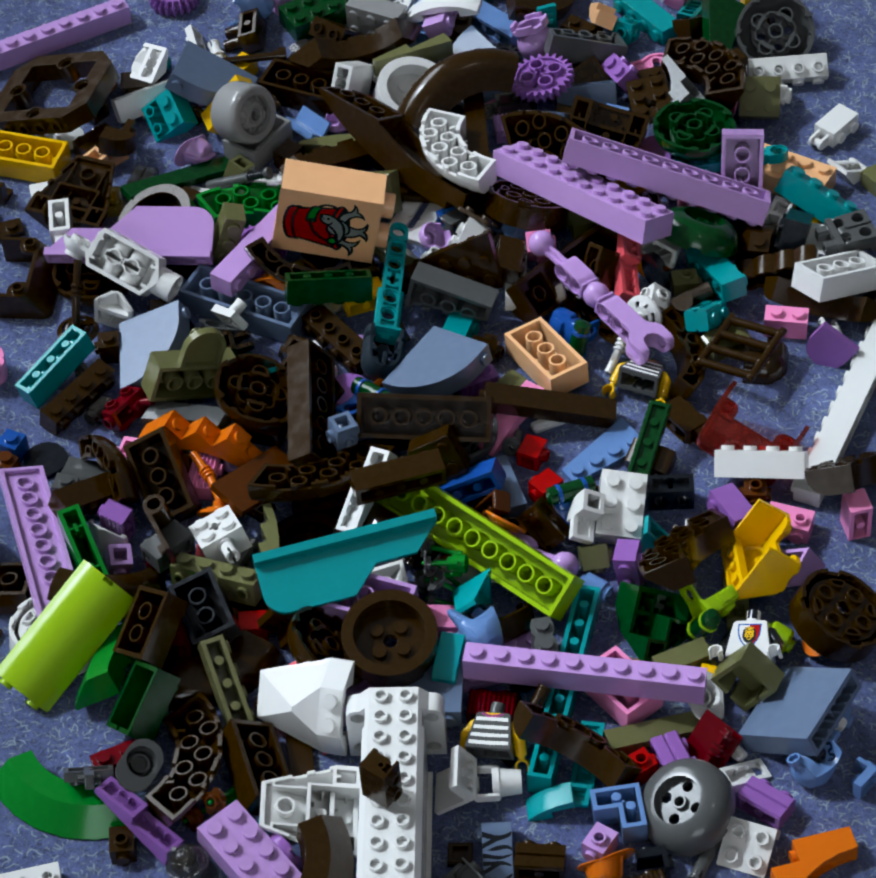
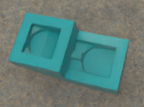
(448, 657)
(553, 799)

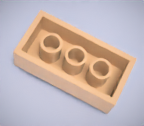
(813, 168)
(546, 356)

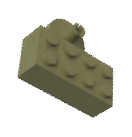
(187, 371)

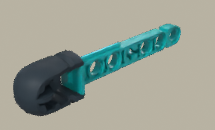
(383, 329)

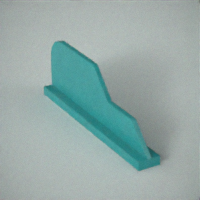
(336, 564)

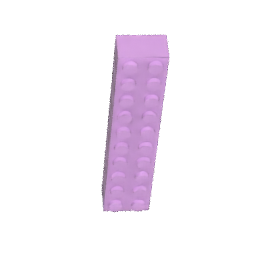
(667, 177)
(583, 193)

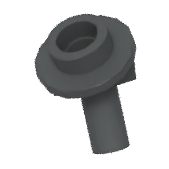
(512, 444)

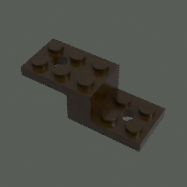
(649, 92)

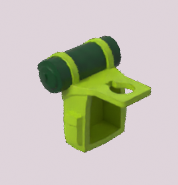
(707, 612)

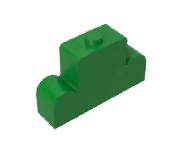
(79, 538)

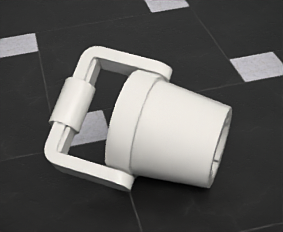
(504, 783)

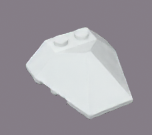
(308, 701)
(295, 799)

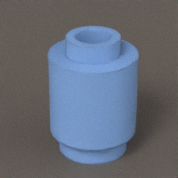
(594, 580)

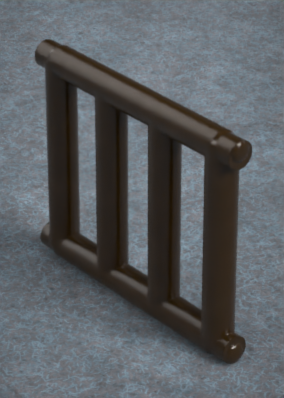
(758, 362)

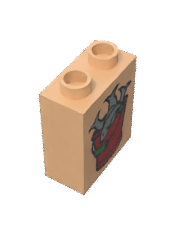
(332, 211)

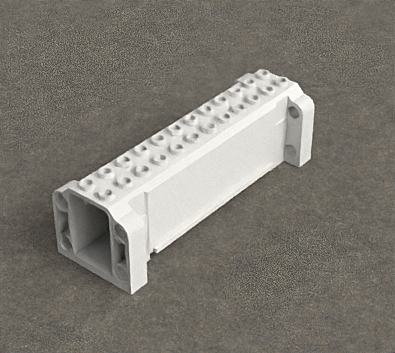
(404, 728)

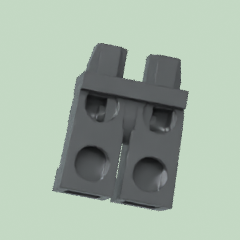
(847, 233)

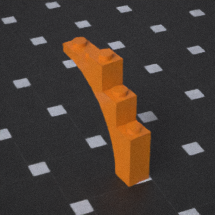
(205, 437)
(818, 854)

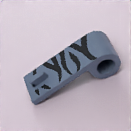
(496, 849)

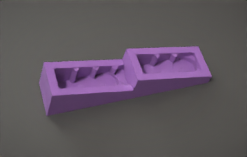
(134, 815)

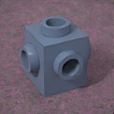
(342, 430)

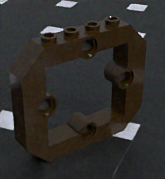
(89, 97)

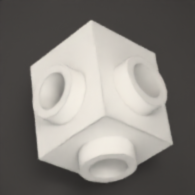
(658, 294)

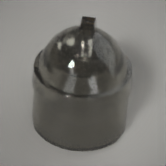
(190, 862)

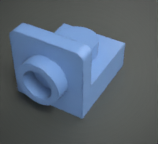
(865, 777)

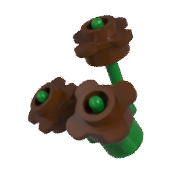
(213, 801)

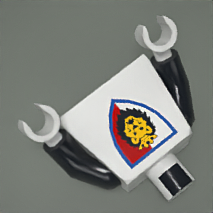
(752, 630)

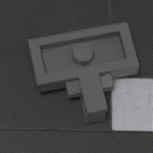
(87, 775)

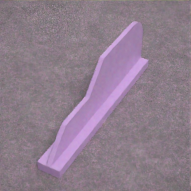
(172, 232)

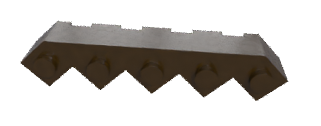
(346, 155)

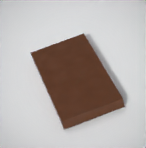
(233, 486)

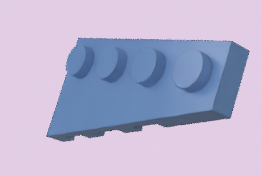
(603, 453)

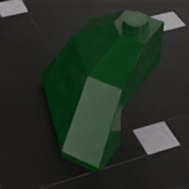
(651, 618)

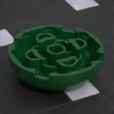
(692, 128)
(703, 231)

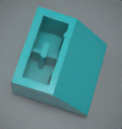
(169, 116)

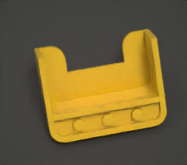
(755, 559)

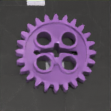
(543, 78)

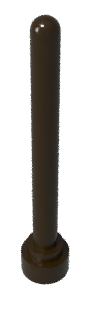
(280, 54)

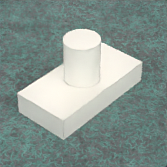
(231, 315)

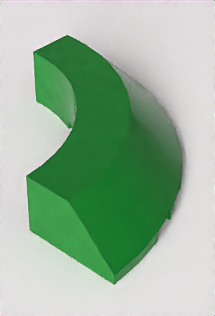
(257, 200)
(104, 673)
(51, 804)

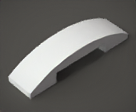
(427, 7)

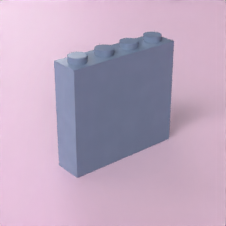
(800, 711)

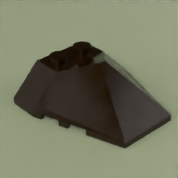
(609, 121)
(87, 186)

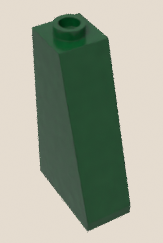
(720, 20)

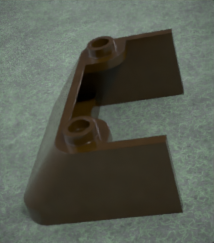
(38, 294)

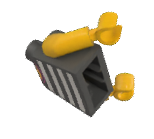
(644, 379)
(494, 736)

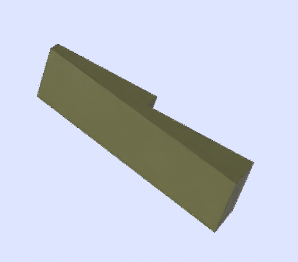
(432, 49)
(636, 735)

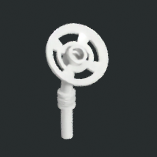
(646, 314)

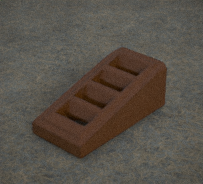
(496, 502)

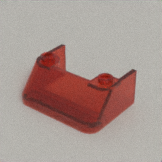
(725, 430)

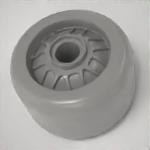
(243, 112)

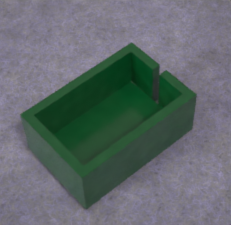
(143, 701)

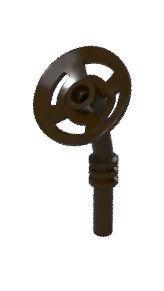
(76, 317)

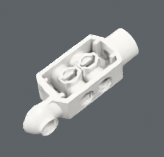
(126, 263)

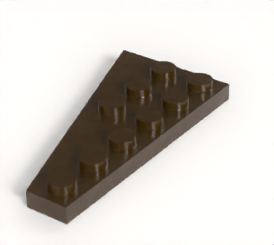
(471, 259)

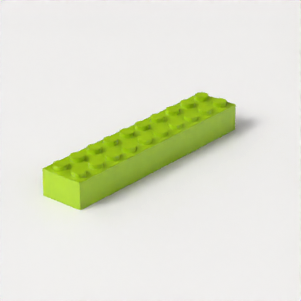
(488, 545)

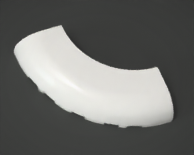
(444, 147)

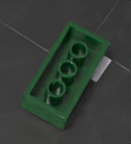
(299, 14)

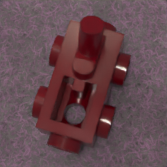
(125, 409)

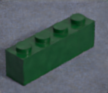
(328, 287)

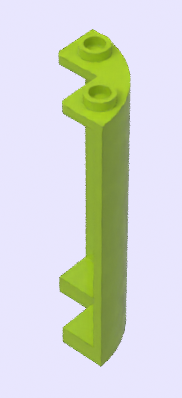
(64, 636)

